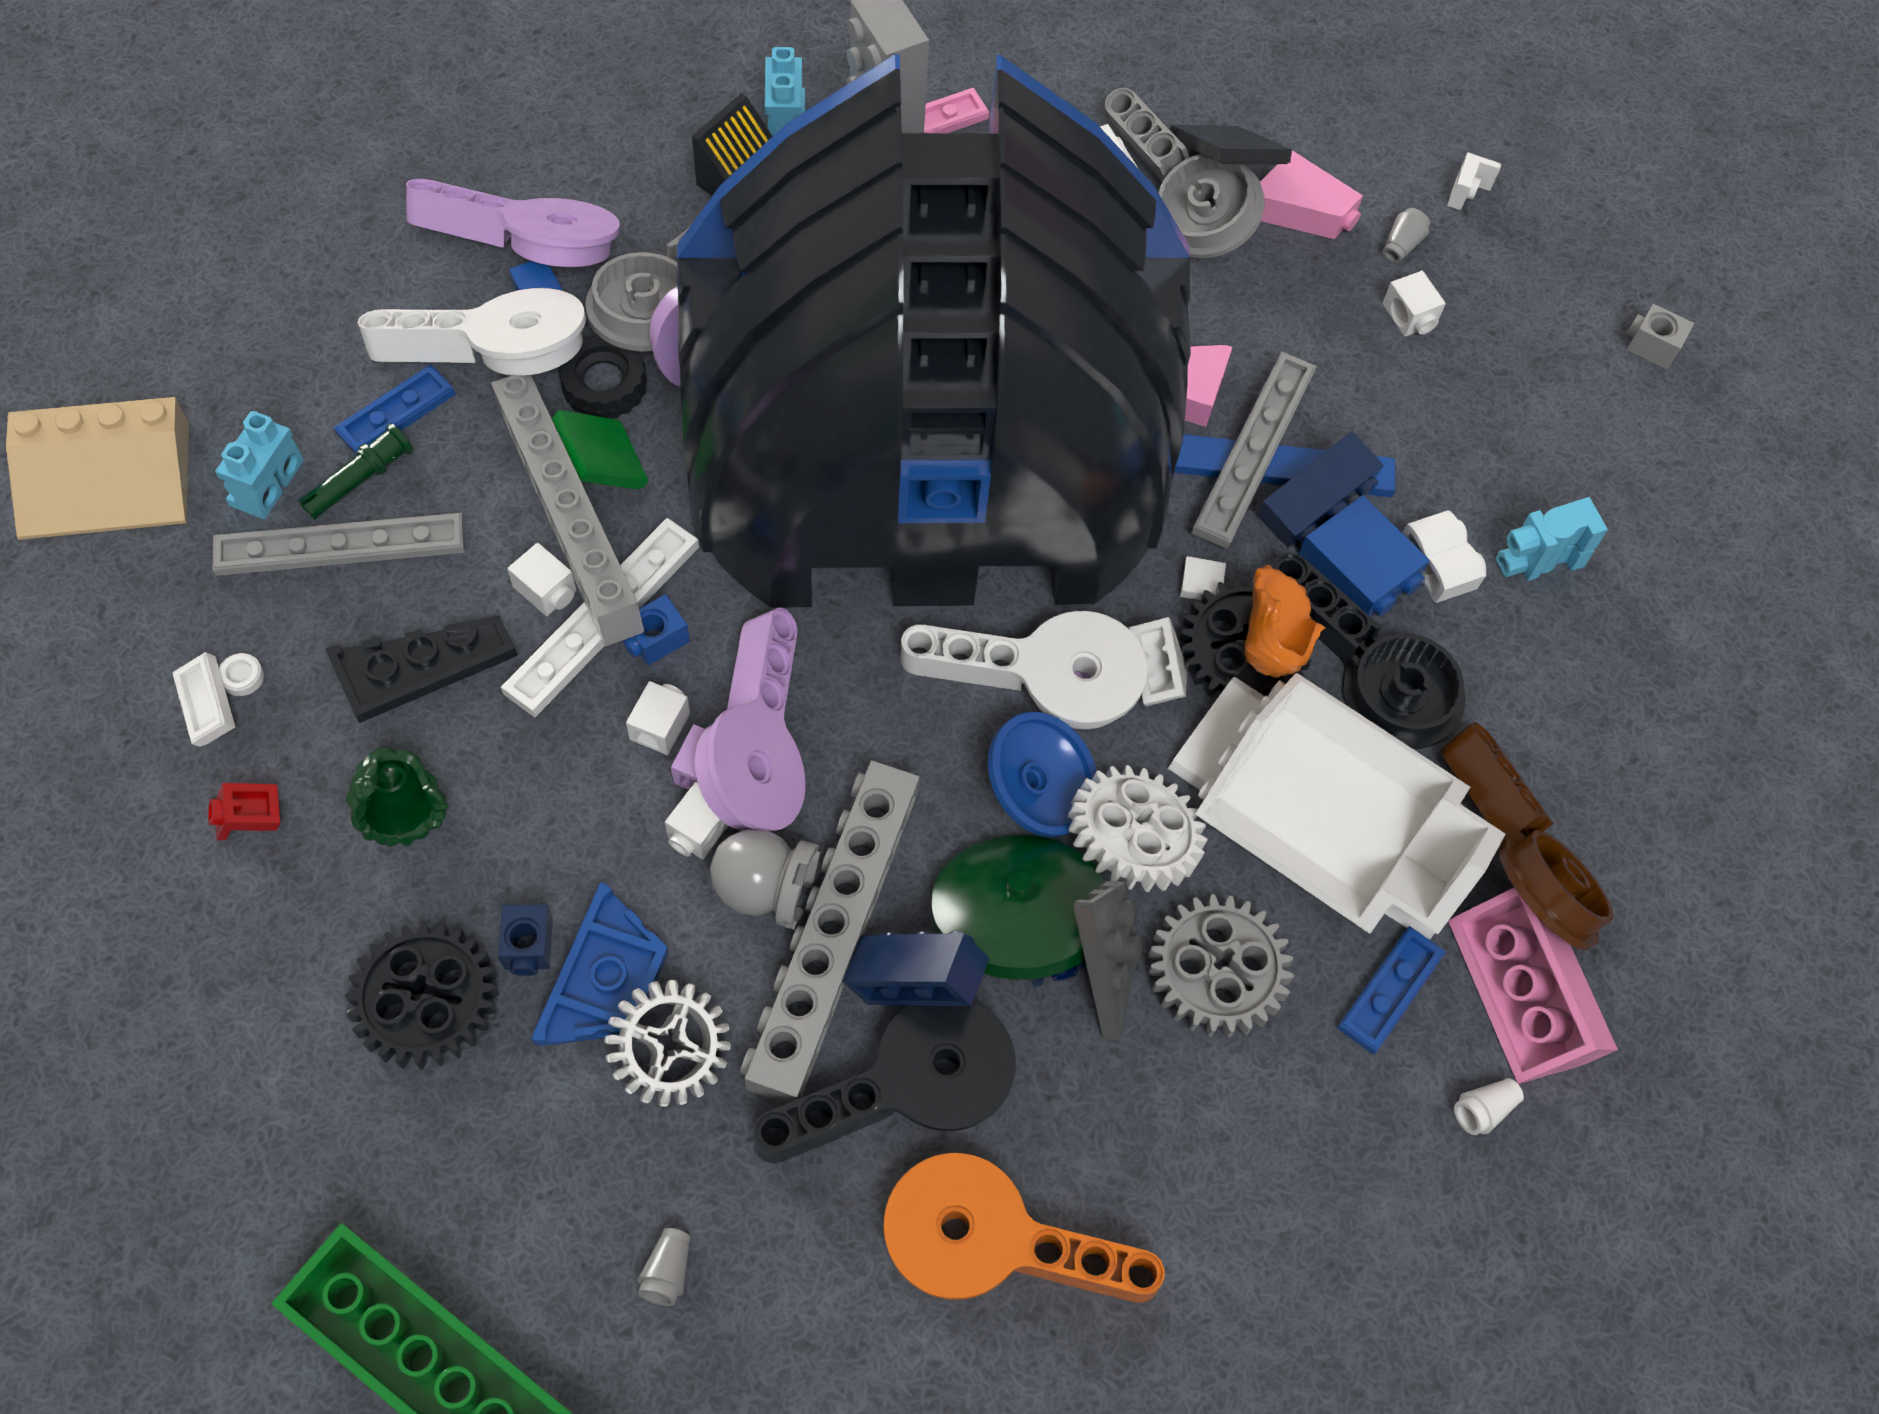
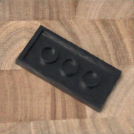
(1231, 144)

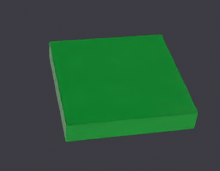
(600, 450)

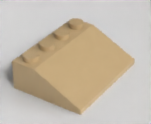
(98, 467)

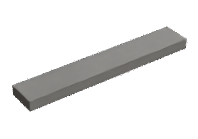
(1254, 450)
(338, 544)

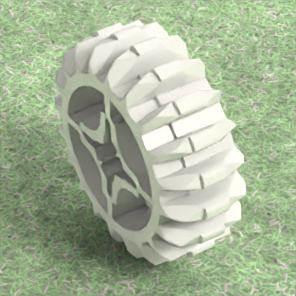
(677, 1022)

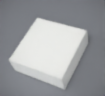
(1201, 576)

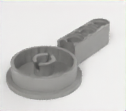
(1191, 181)
(627, 295)

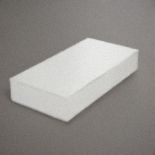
(203, 699)

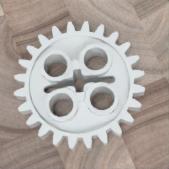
(1137, 828)

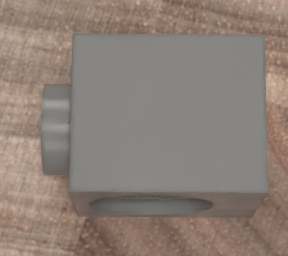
(1658, 335)

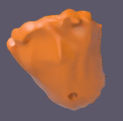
(1279, 624)

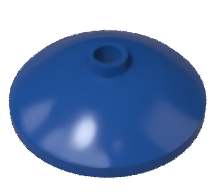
(1050, 758)

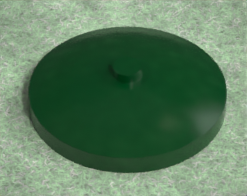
(1017, 903)

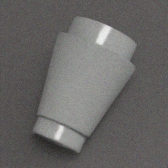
(1406, 234)
(665, 1270)

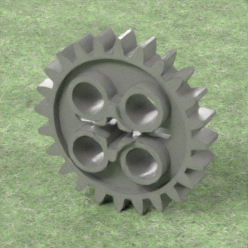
(1196, 992)

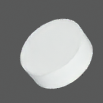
(241, 674)

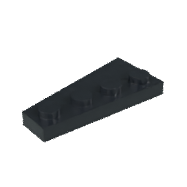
(406, 668)

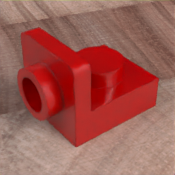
(244, 808)

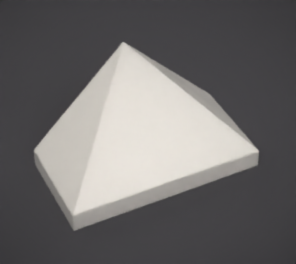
(1165, 662)

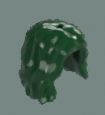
(395, 798)

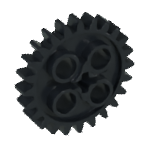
(1234, 608)
(409, 1032)

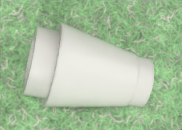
(1487, 1106)

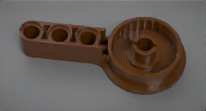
(1536, 863)

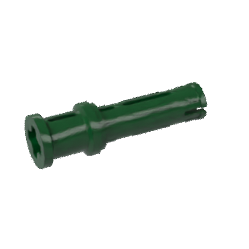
(370, 460)

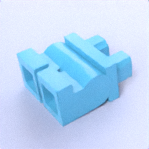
(783, 88)
(257, 465)
(1559, 536)

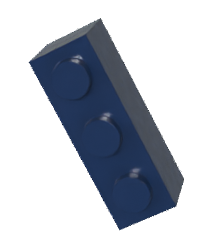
(1320, 490)
(916, 969)

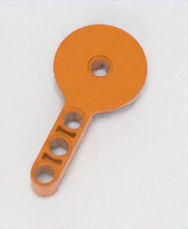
(998, 1236)

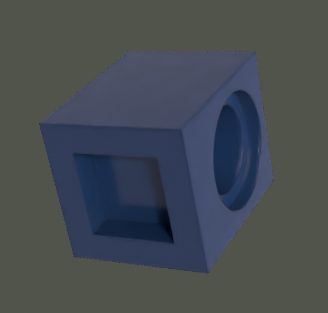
(519, 922)

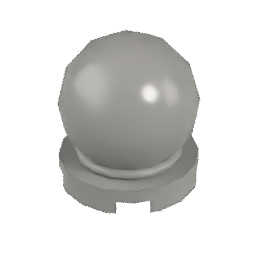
(761, 874)

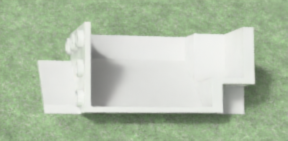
(1337, 805)

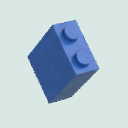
(1366, 557)

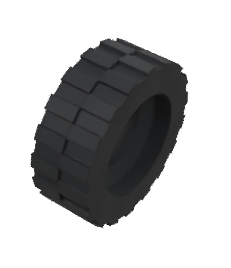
(609, 402)

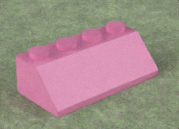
(1531, 988)

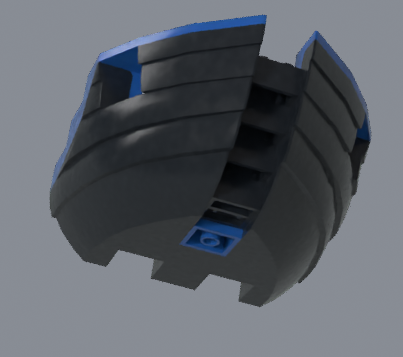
(933, 351)

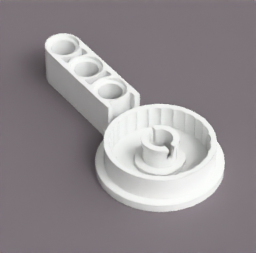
(513, 332)
(1043, 663)

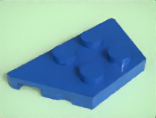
(602, 969)

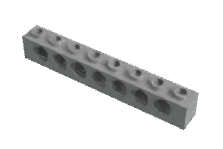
(568, 510)
(787, 1077)

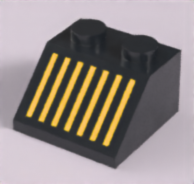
(727, 143)

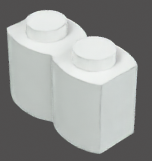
(1453, 562)

